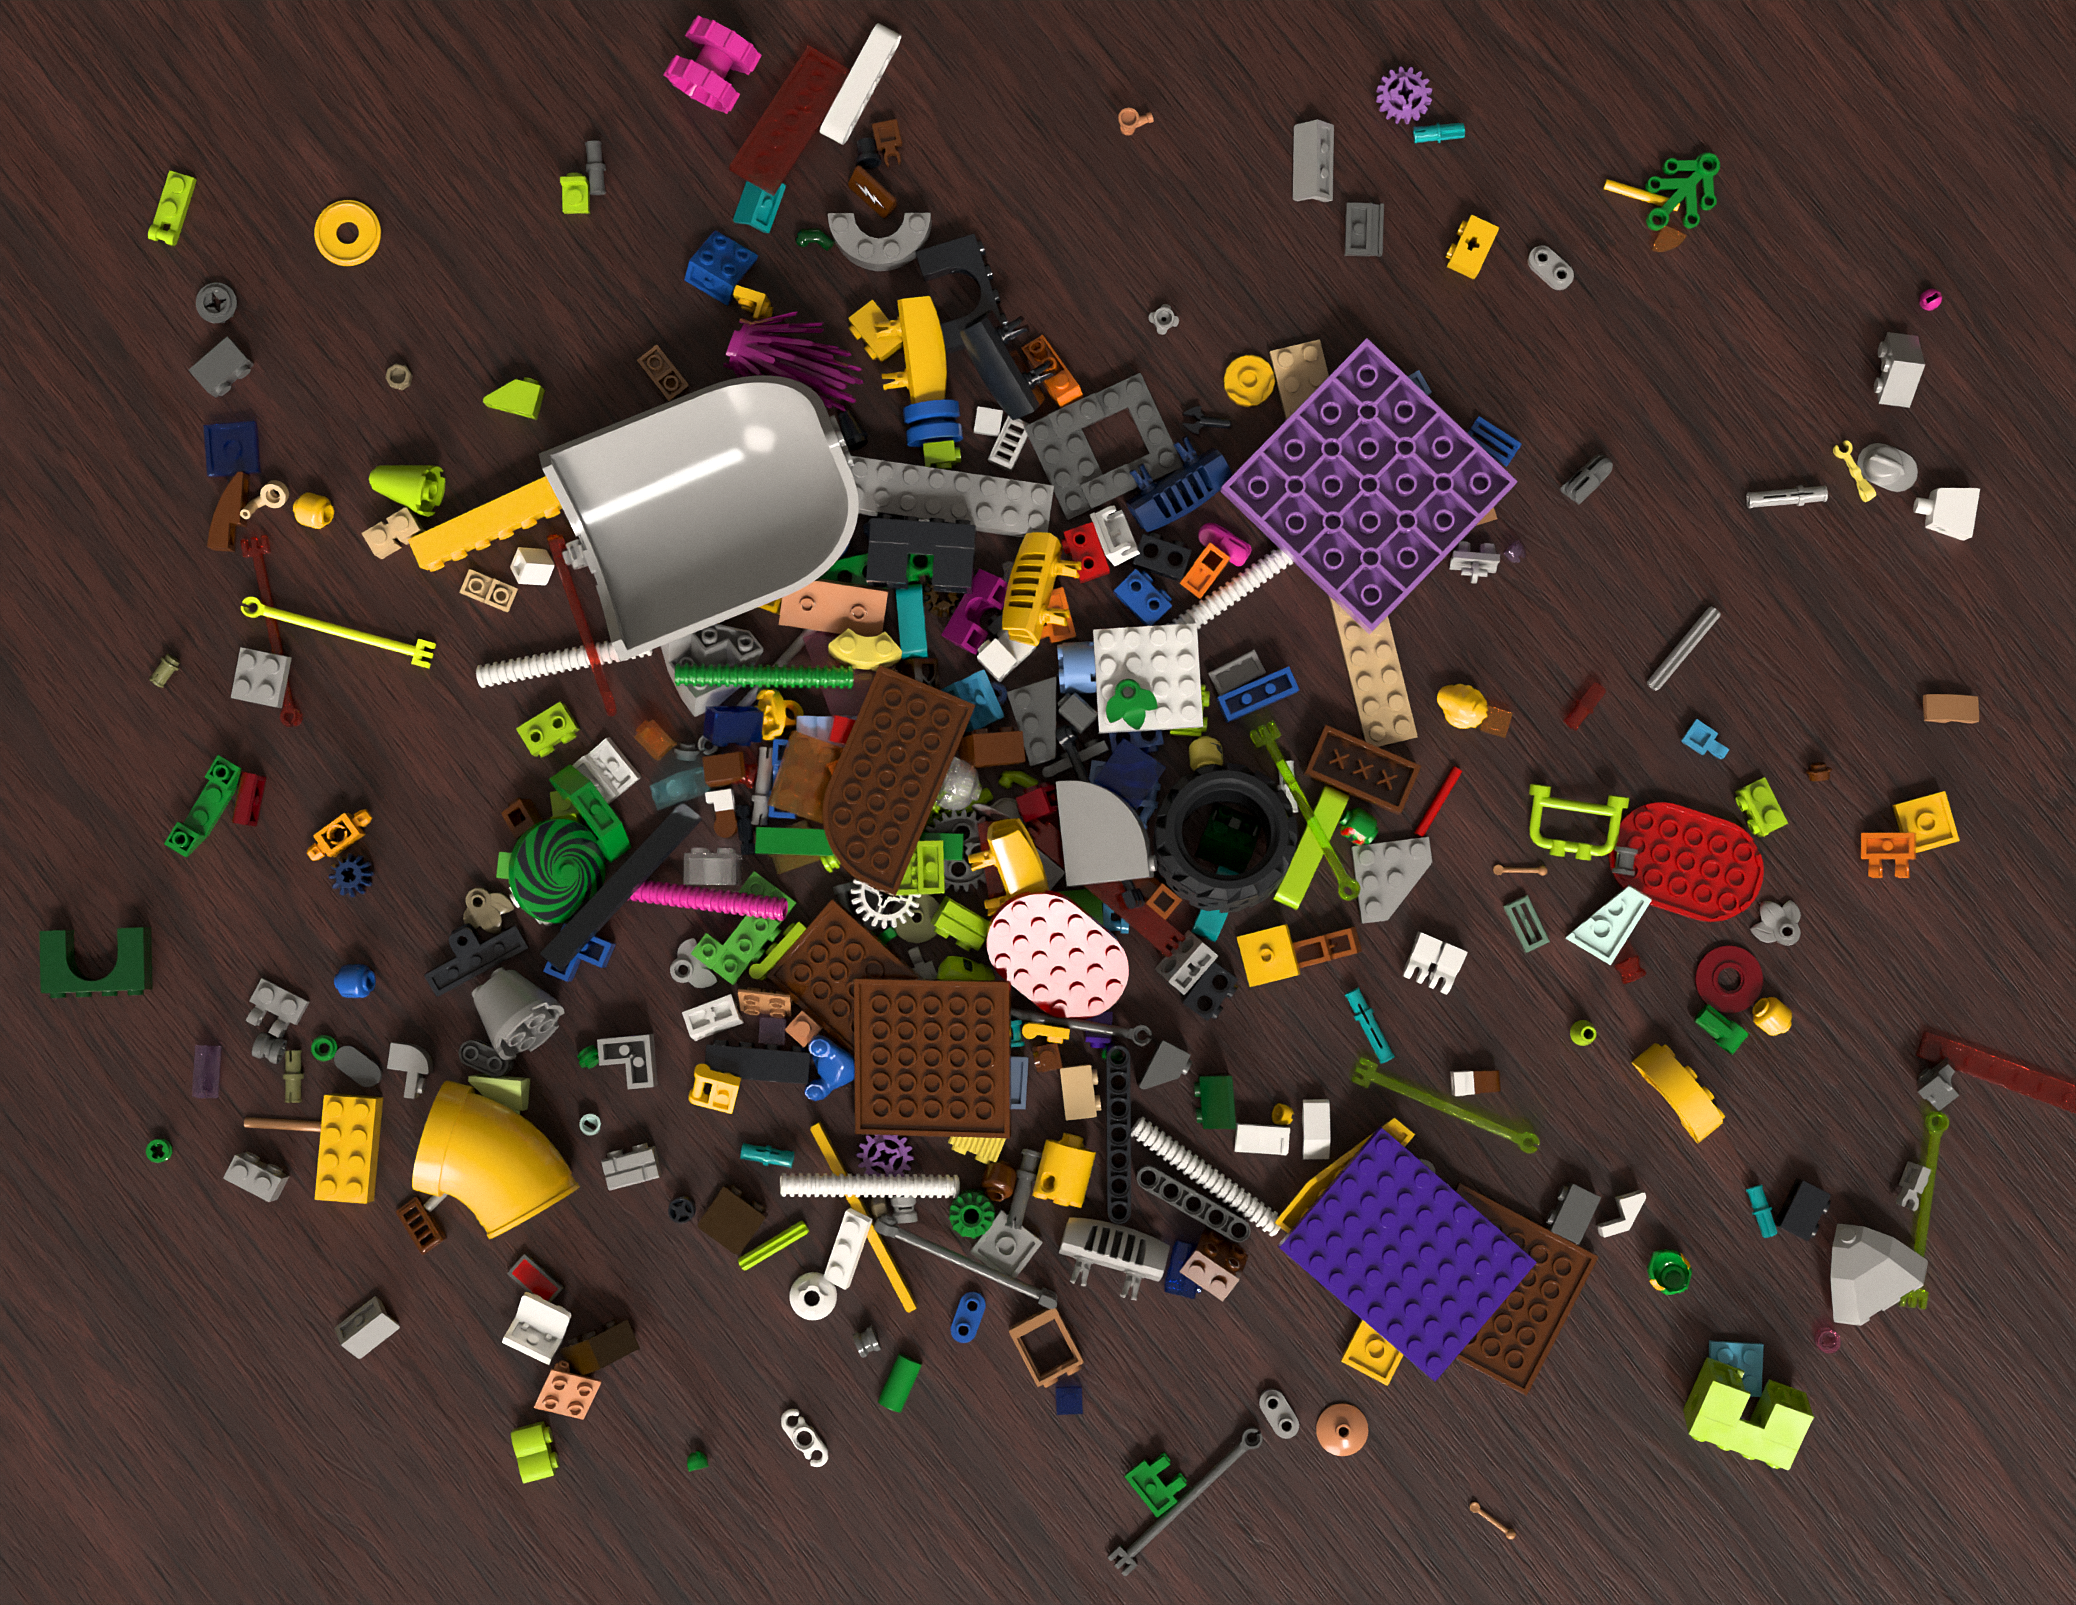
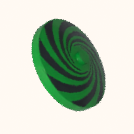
(556, 869)

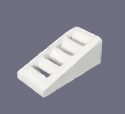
(1000, 461)

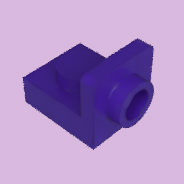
(1099, 1040)

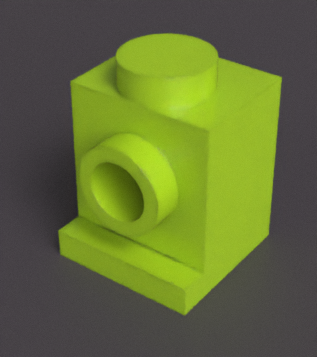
(941, 454)

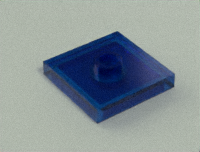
(232, 448)
(1130, 773)

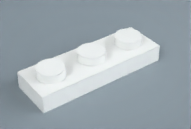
(847, 1248)

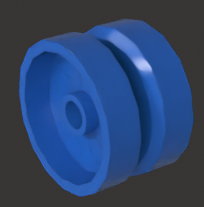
(932, 422)

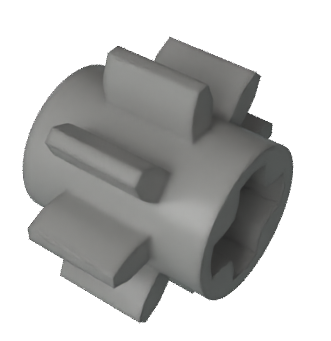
(575, 555)

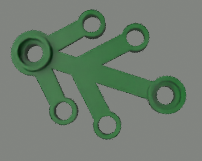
(1686, 188)

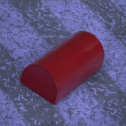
(249, 799)

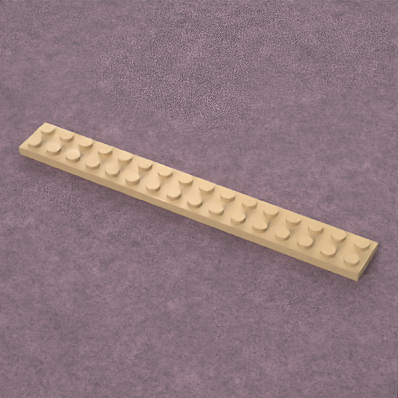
(1370, 658)

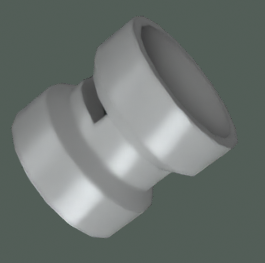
(904, 1215)

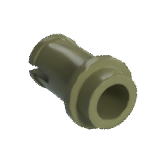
(164, 670)

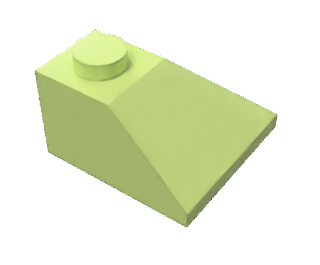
(504, 1089)

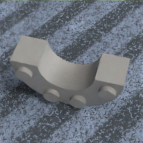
(885, 252)

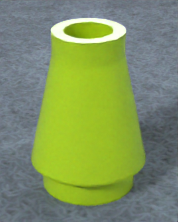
(1577, 1031)

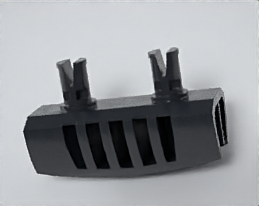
(1002, 366)

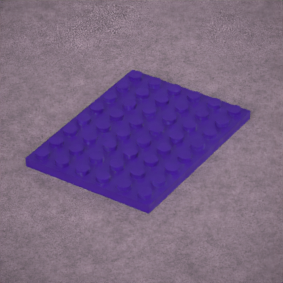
(1407, 1254)

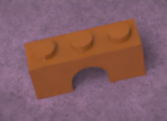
(1157, 896)

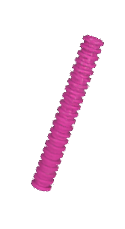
(711, 900)

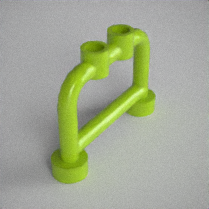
(1558, 847)

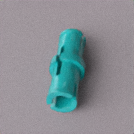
(767, 1155)

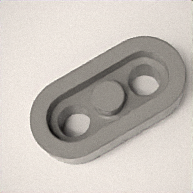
(1548, 270)
(1278, 1414)

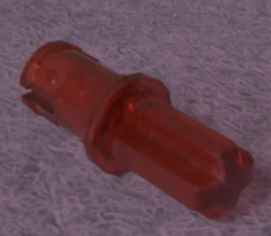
(1585, 706)

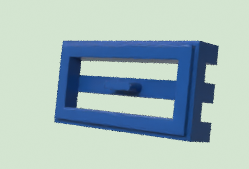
(1500, 434)

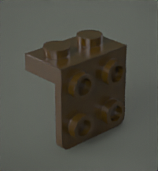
(732, 1219)

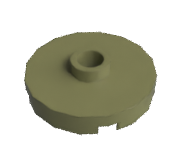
(920, 931)

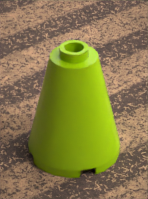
(410, 485)

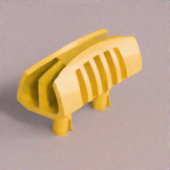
(923, 350)
(1031, 588)
(1014, 857)

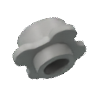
(1171, 320)

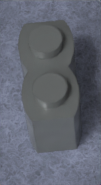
(1076, 712)

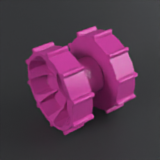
(720, 51)

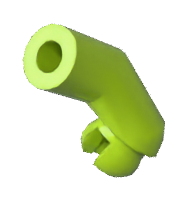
(1018, 777)

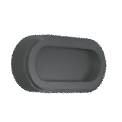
(358, 1066)

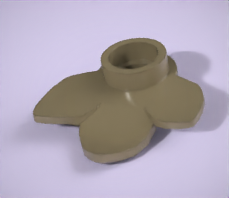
(489, 912)

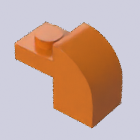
(1205, 570)

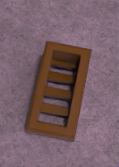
(418, 1238)

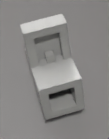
(415, 1061)

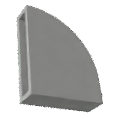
(1101, 836)

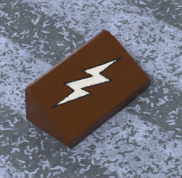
(872, 192)

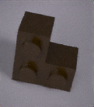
(599, 1349)

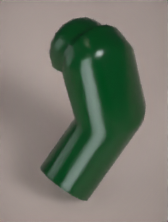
(816, 235)

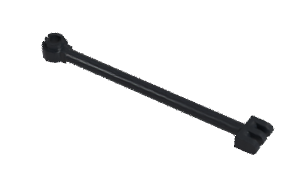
(1066, 736)

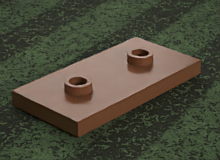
(836, 607)

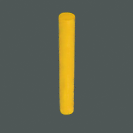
(1636, 193)

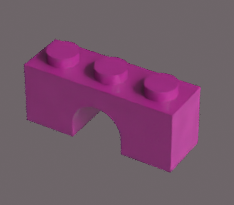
(964, 624)

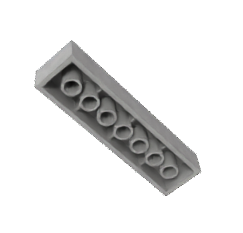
(928, 492)

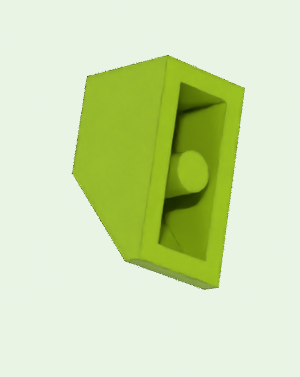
(517, 397)

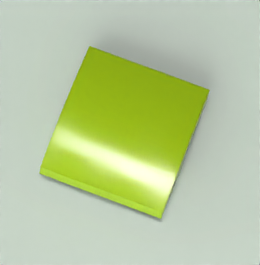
(925, 870)

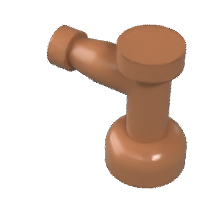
(1130, 119)

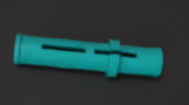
(1384, 1052)

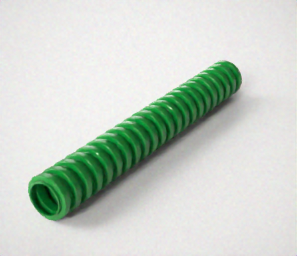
(760, 675)

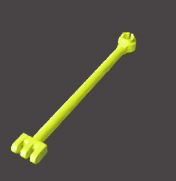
(415, 651)

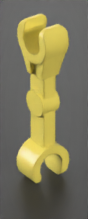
(1865, 490)

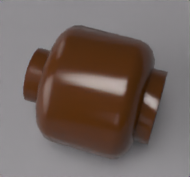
(998, 1180)

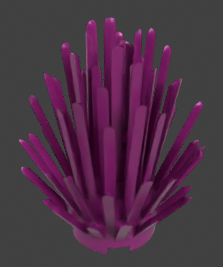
(761, 353)

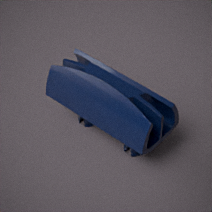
(1179, 491)

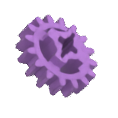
(1413, 92)
(881, 1144)

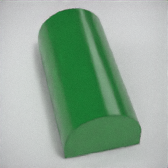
(899, 1383)

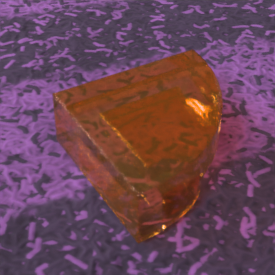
(1668, 239)

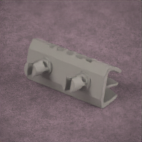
(1116, 1248)

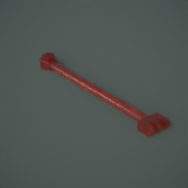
(556, 546)
(257, 554)

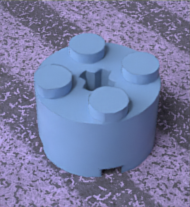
(1077, 667)

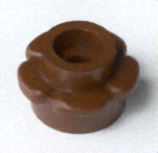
(1818, 772)

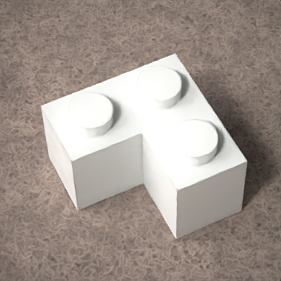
(1002, 655)

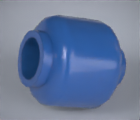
(355, 981)

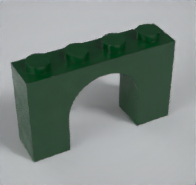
(61, 975)

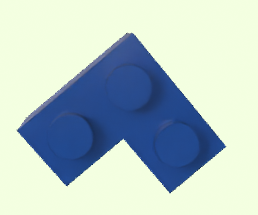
(596, 952)

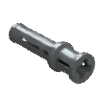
(1026, 1176)

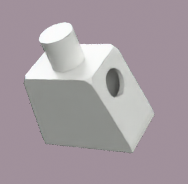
(1950, 511)

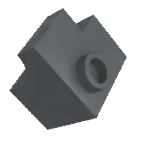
(1937, 1085)

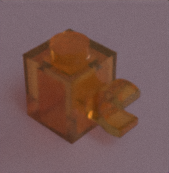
(654, 739)

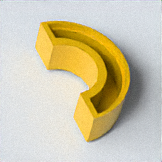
(1680, 1090)

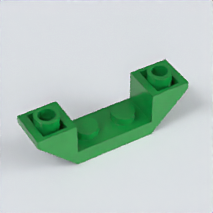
(222, 784)
(594, 810)

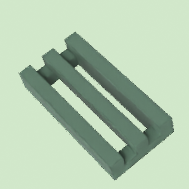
(1535, 944)

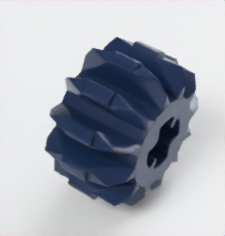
(359, 869)

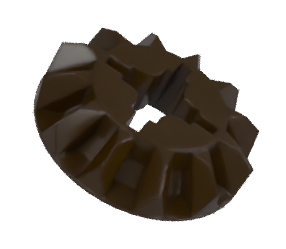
(944, 608)

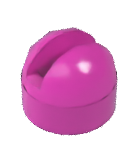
(1933, 304)

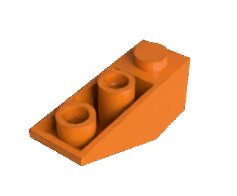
(1062, 386)

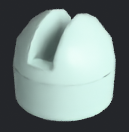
(592, 1119)

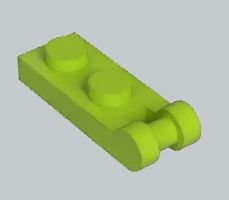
(172, 208)
(776, 951)

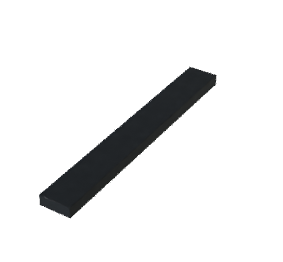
(620, 886)

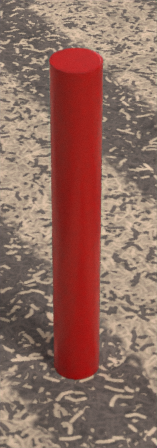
(1438, 802)

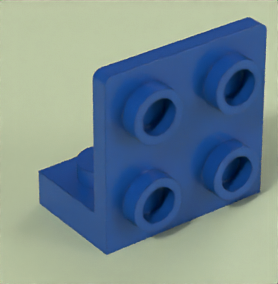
(719, 267)

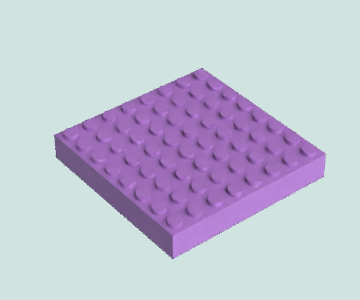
(1368, 486)

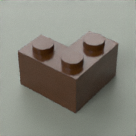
(992, 749)

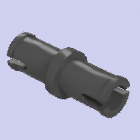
(595, 167)

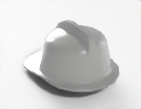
(1887, 467)
(1002, 809)

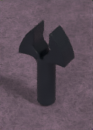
(1204, 421)

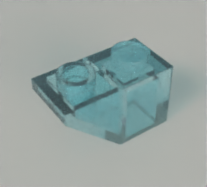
(679, 788)

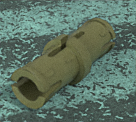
(293, 1076)

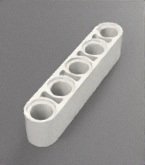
(860, 84)

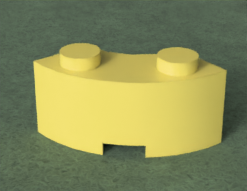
(865, 652)

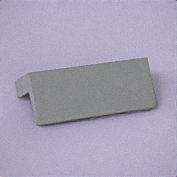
(1313, 161)

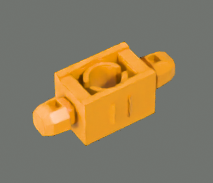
(326, 846)

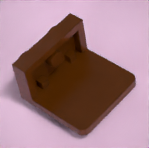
(1215, 1264)

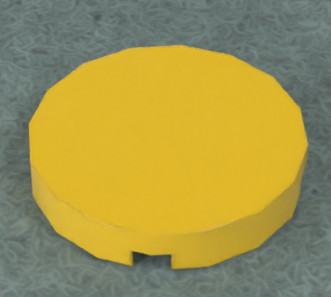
(1249, 380)

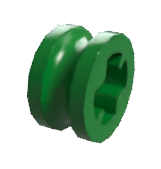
(167, 1149)

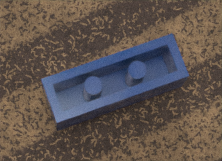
(1257, 694)

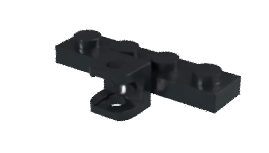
(474, 956)

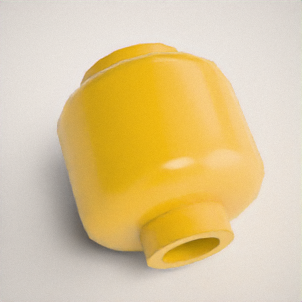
(313, 510)
(1772, 1016)

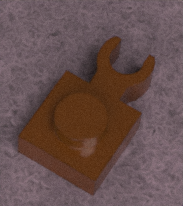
(888, 138)

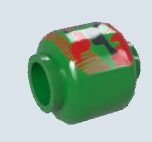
(1358, 826)

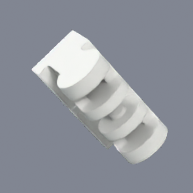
(1428, 950)

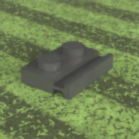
(1364, 229)

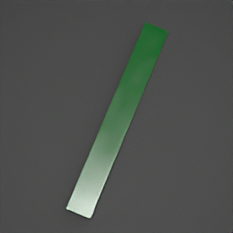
(814, 842)

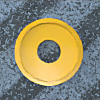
(332, 218)

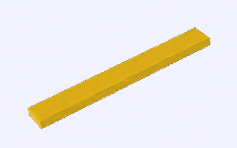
(873, 1236)

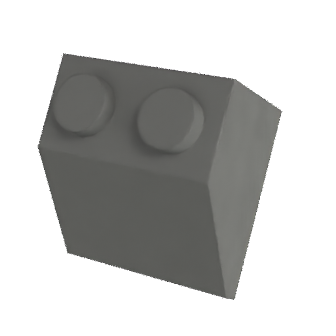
(1165, 1065)

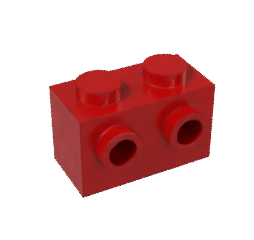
(1088, 552)

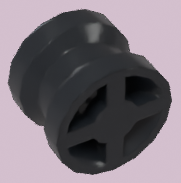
(678, 1213)

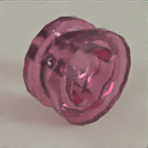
(1831, 1333)

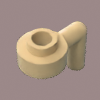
(267, 497)

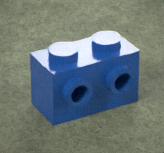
(1142, 598)

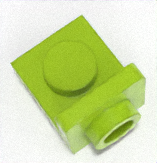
(575, 194)

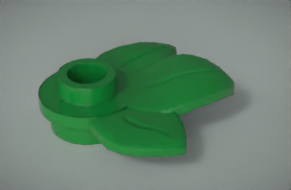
(1130, 708)

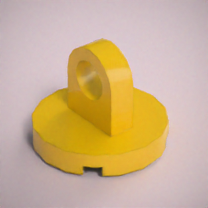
(774, 713)

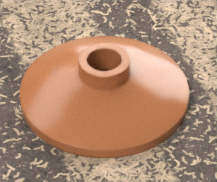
(1340, 1416)

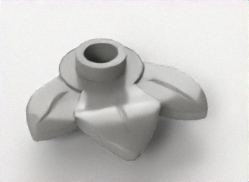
(1775, 920)
(698, 973)

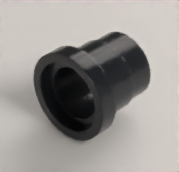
(867, 154)

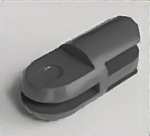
(1587, 478)

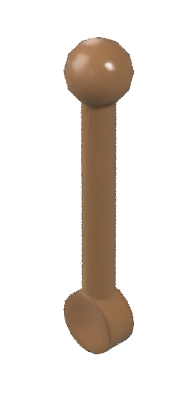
(1498, 870)
(1475, 1507)

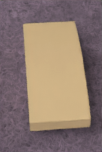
(488, 590)

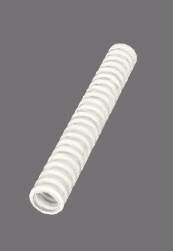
(1235, 589)
(545, 664)
(1205, 1175)
(869, 1185)

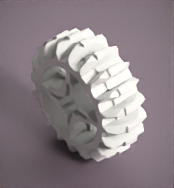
(877, 914)

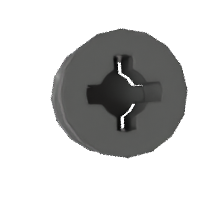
(867, 1341)

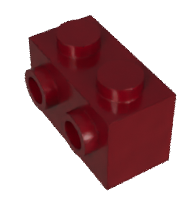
(1038, 801)

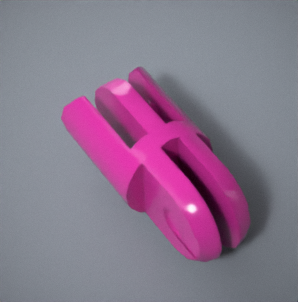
(1225, 541)

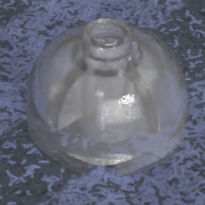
(959, 786)

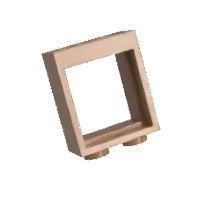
(1036, 1320)

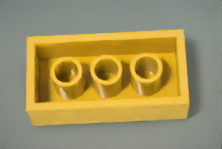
(348, 1148)

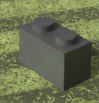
(221, 367)
(1572, 1212)

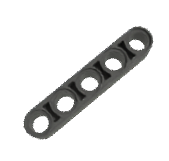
(1202, 1212)

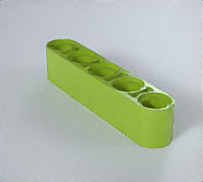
(1308, 851)

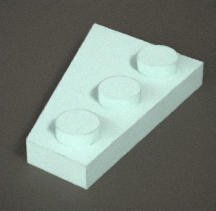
(1611, 925)

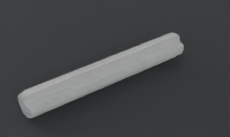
(1683, 648)

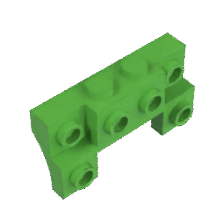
(747, 939)

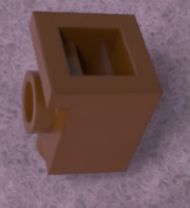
(521, 816)
(1047, 1057)

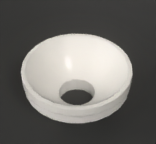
(815, 1282)

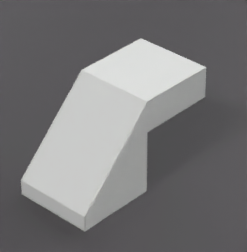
(1316, 1129)
(1628, 1207)

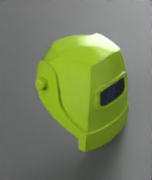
(963, 969)

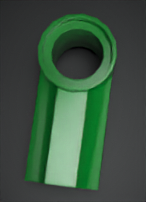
(1725, 1032)

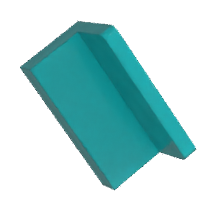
(758, 207)

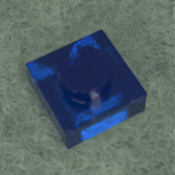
(1069, 1400)

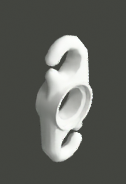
(792, 1432)

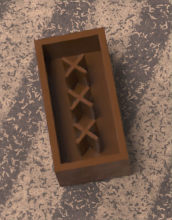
(1361, 770)

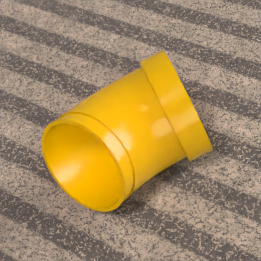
(488, 1160)

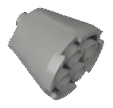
(515, 1013)

